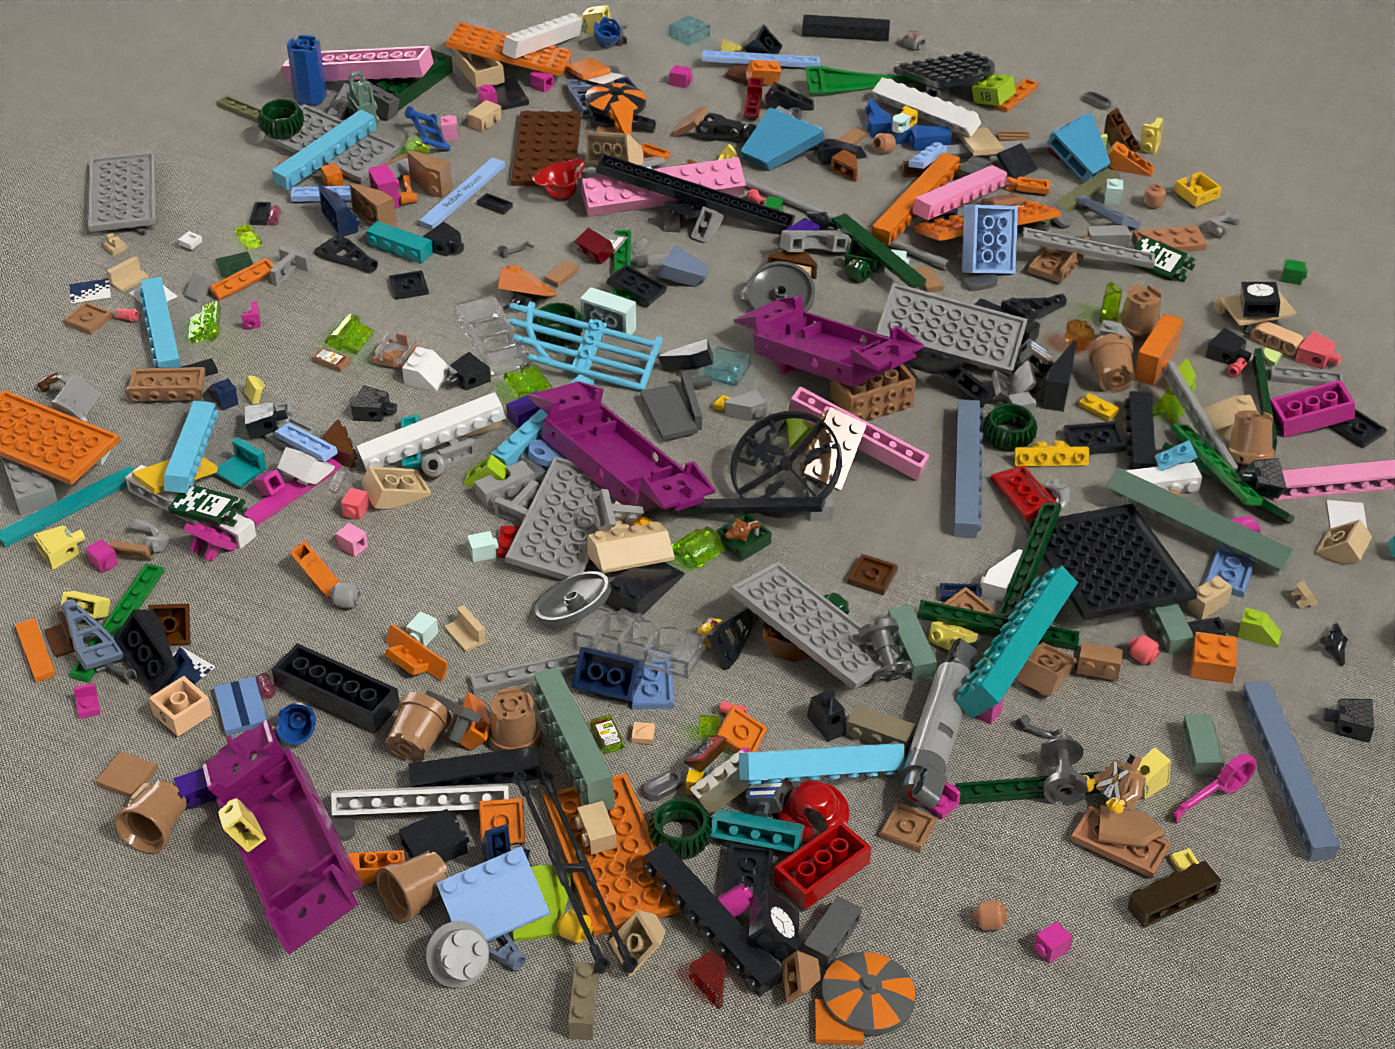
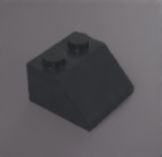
(762, 42)

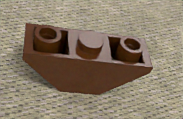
(1118, 130)
(798, 258)
(337, 436)
(781, 646)

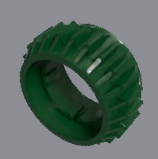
(282, 128)
(561, 309)
(1010, 415)
(682, 810)

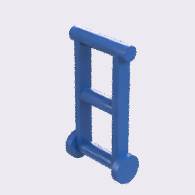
(422, 129)

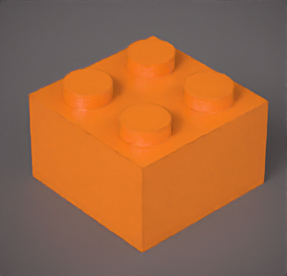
(1214, 657)

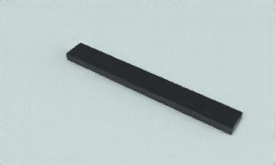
(756, 505)

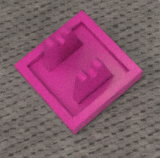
(215, 539)

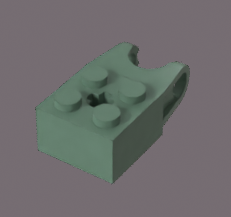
(361, 97)

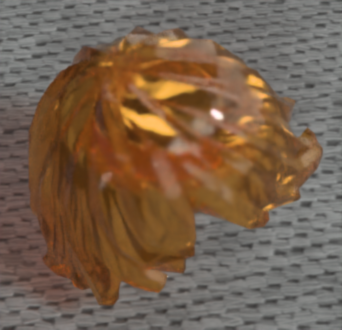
(1081, 332)

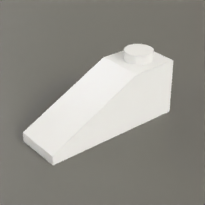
(999, 577)

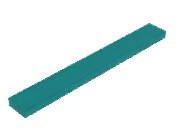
(64, 507)

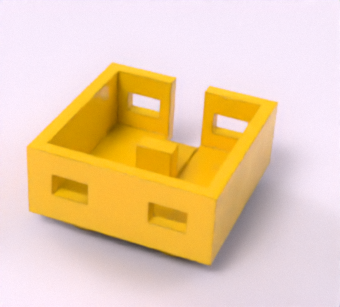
(1200, 190)

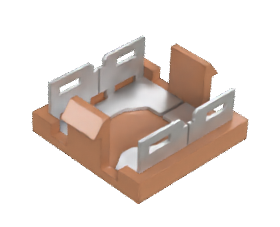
(394, 353)

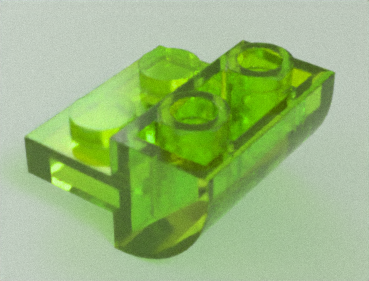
(206, 323)
(350, 334)
(526, 381)
(699, 547)

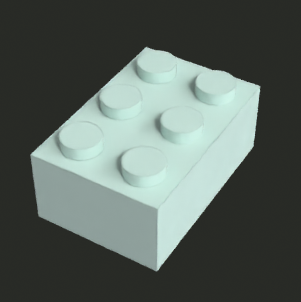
(610, 309)

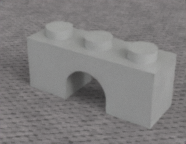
(518, 477)

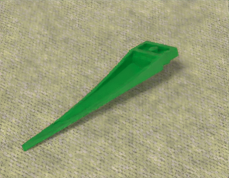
(834, 81)

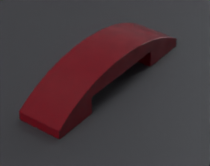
(753, 98)

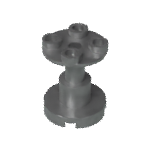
(882, 643)
(1064, 783)

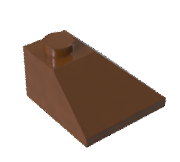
(175, 621)

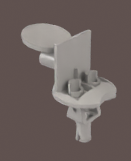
(75, 397)

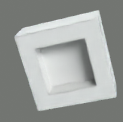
(190, 240)

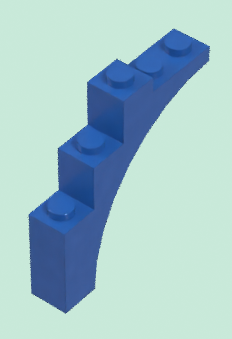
(917, 135)

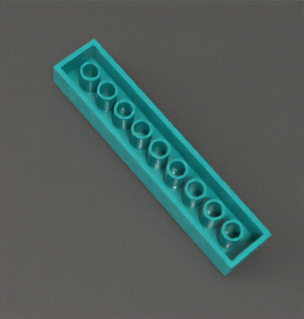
(1015, 642)

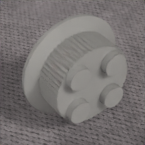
(457, 954)

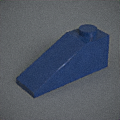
(495, 842)

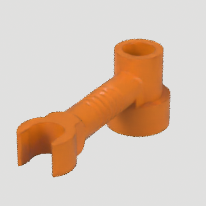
(408, 196)

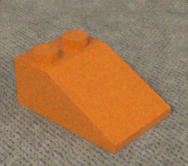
(519, 280)

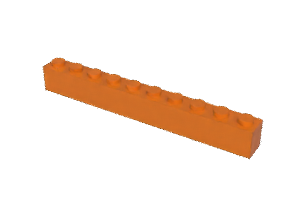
(901, 212)

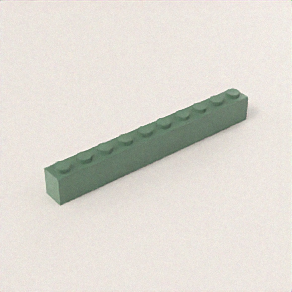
(1201, 519)

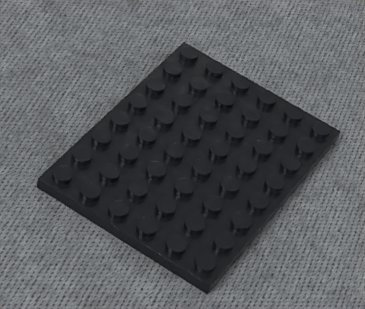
(1114, 562)

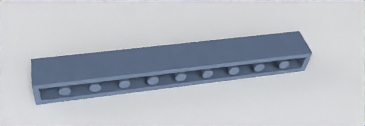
(967, 469)
(1290, 772)

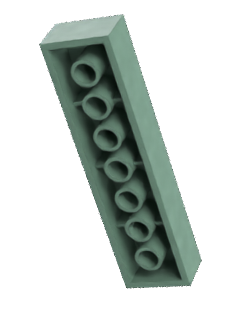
(572, 739)

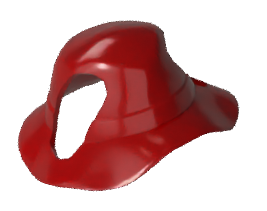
(560, 178)
(819, 797)

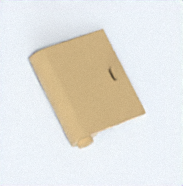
(1233, 305)

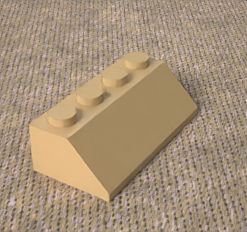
(612, 144)
(630, 547)

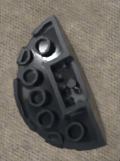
(932, 363)

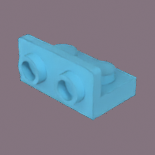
(1177, 455)

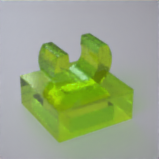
(709, 725)

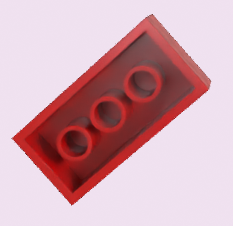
(822, 865)

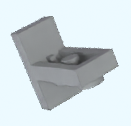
(289, 262)
(458, 451)
(516, 509)
(608, 513)

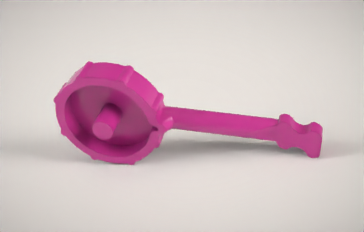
(1230, 779)

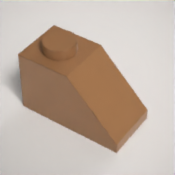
(799, 974)

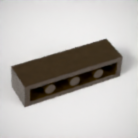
(1174, 893)

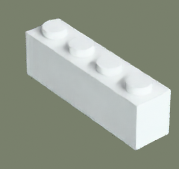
(1179, 477)

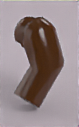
(44, 383)

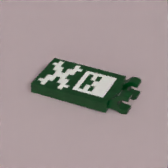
(1167, 259)
(208, 506)

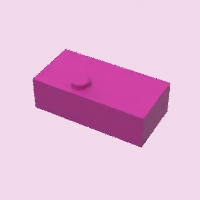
(1313, 408)

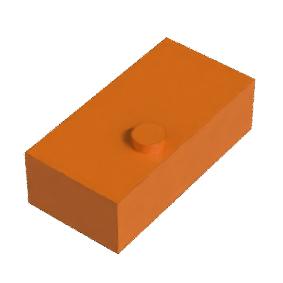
(1158, 349)

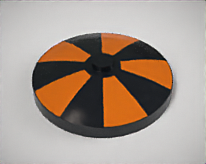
(600, 96)

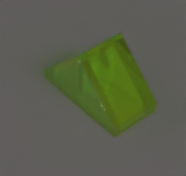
(414, 143)

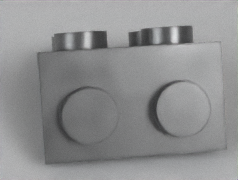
(1020, 381)

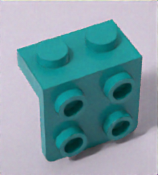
(244, 465)

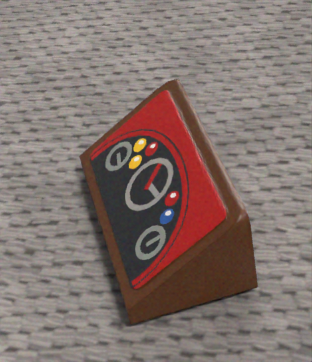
(706, 753)

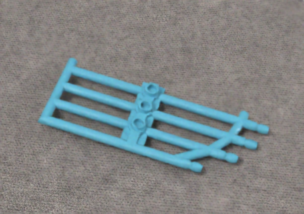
(588, 346)

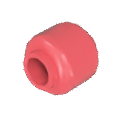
(1144, 649)

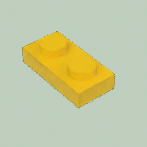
(1098, 407)

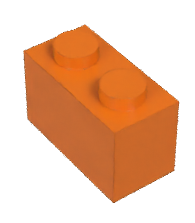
(764, 69)

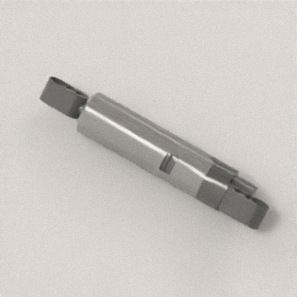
(937, 729)

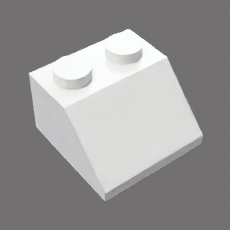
(425, 370)
(303, 466)

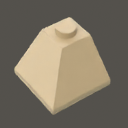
(641, 935)

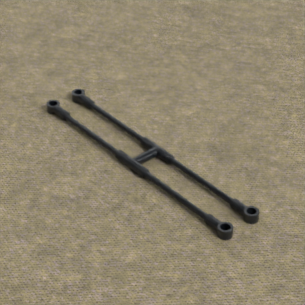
(601, 964)

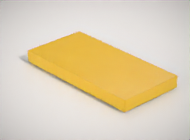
(153, 476)

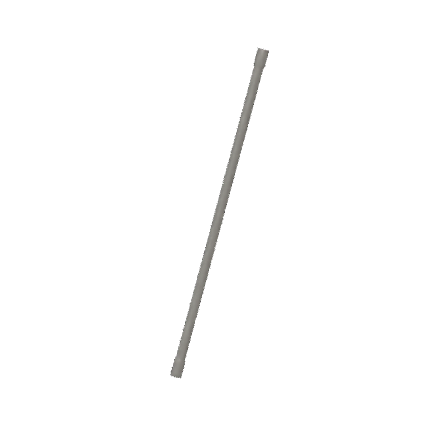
(934, 259)

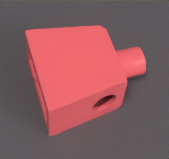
(1317, 351)

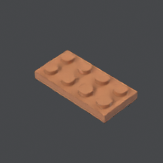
(1182, 238)
(1143, 860)

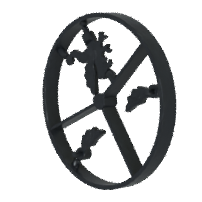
(762, 449)

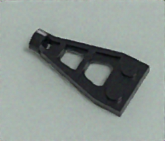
(641, 122)
(338, 243)
(1022, 306)
(719, 639)

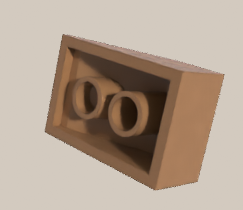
(430, 173)
(372, 205)
(1046, 669)

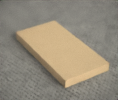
(982, 142)

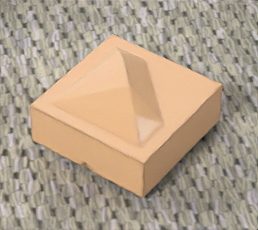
(643, 733)

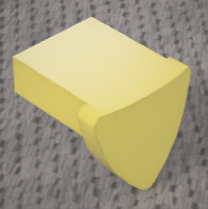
(730, 46)
(728, 152)
(253, 389)

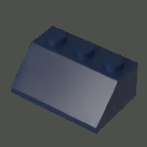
(337, 212)
(608, 673)

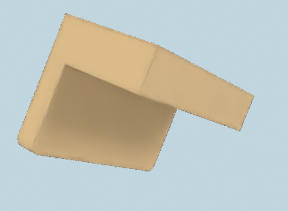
(126, 274)
(466, 630)

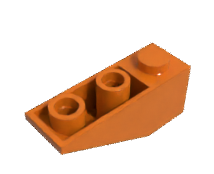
(622, 114)
(1127, 161)
(315, 567)
(476, 732)
(369, 863)

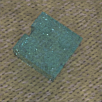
(690, 28)
(728, 366)

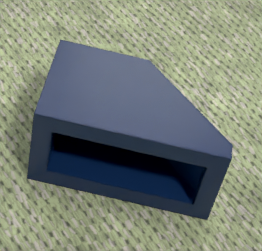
(224, 394)

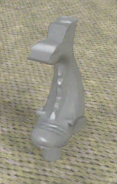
(1217, 227)
(1059, 492)
(158, 540)

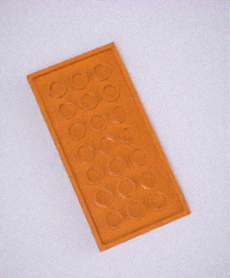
(491, 43)
(953, 227)
(50, 439)
(616, 870)

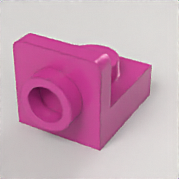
(252, 318)
(87, 701)
(948, 801)

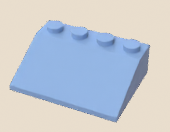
(989, 239)
(495, 895)

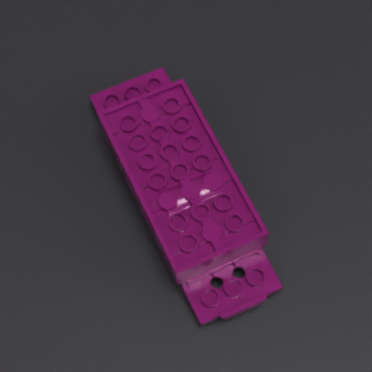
(826, 346)
(615, 452)
(302, 863)

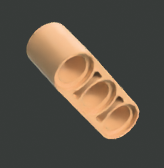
(1277, 337)

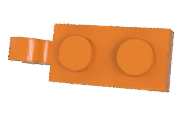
(1028, 185)

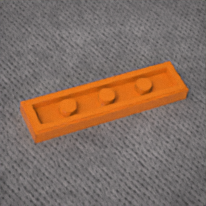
(1022, 90)
(241, 279)
(35, 650)

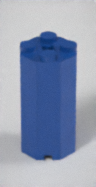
(306, 70)

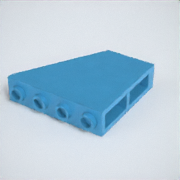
(779, 139)
(1081, 147)

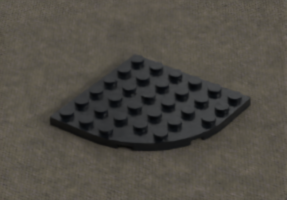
(948, 71)

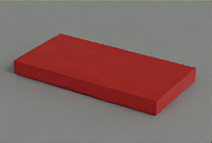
(1022, 491)

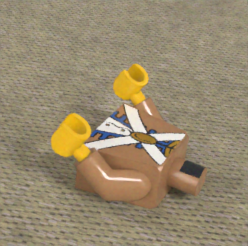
(1120, 783)

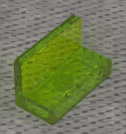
(1110, 302)
(1170, 406)

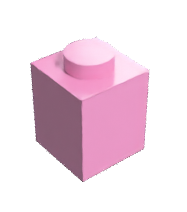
(449, 127)
(351, 539)

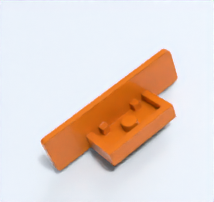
(413, 655)

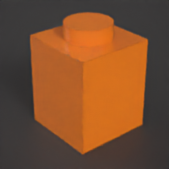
(332, 175)

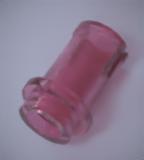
(274, 212)
(267, 689)

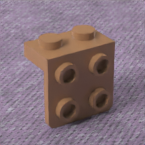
(1100, 661)

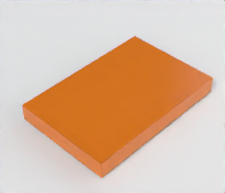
(587, 68)

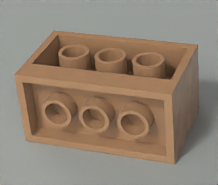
(878, 396)

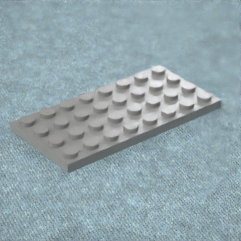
(354, 161)
(122, 191)
(954, 328)
(557, 523)
(810, 623)

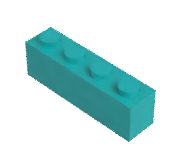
(399, 242)
(757, 830)

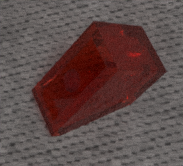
(710, 976)

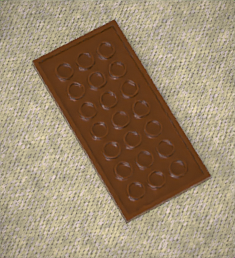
(543, 141)

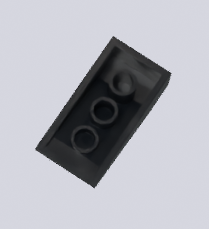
(1058, 380)
(642, 586)
(147, 648)

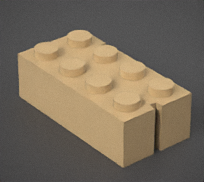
(479, 69)

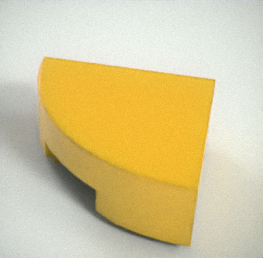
(720, 403)

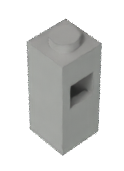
(1113, 235)

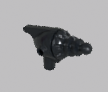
(821, 219)
(520, 298)
(1335, 643)

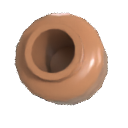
(884, 143)
(1154, 196)
(990, 915)

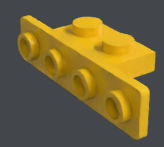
(1051, 455)

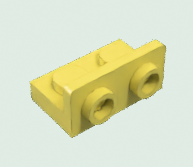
(1151, 136)
(945, 635)

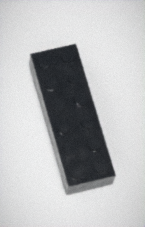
(336, 687)

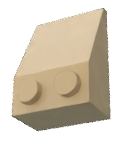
(1223, 413)
(394, 486)

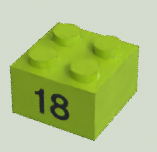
(994, 89)

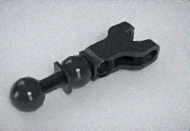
(723, 128)

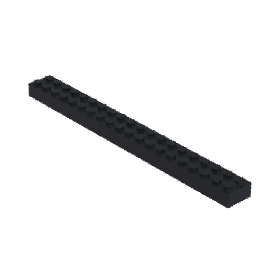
(694, 193)

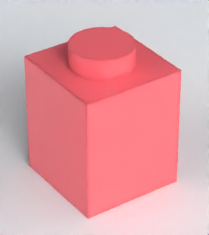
(355, 503)

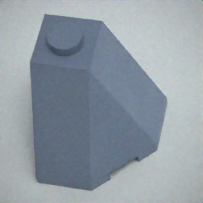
(682, 268)

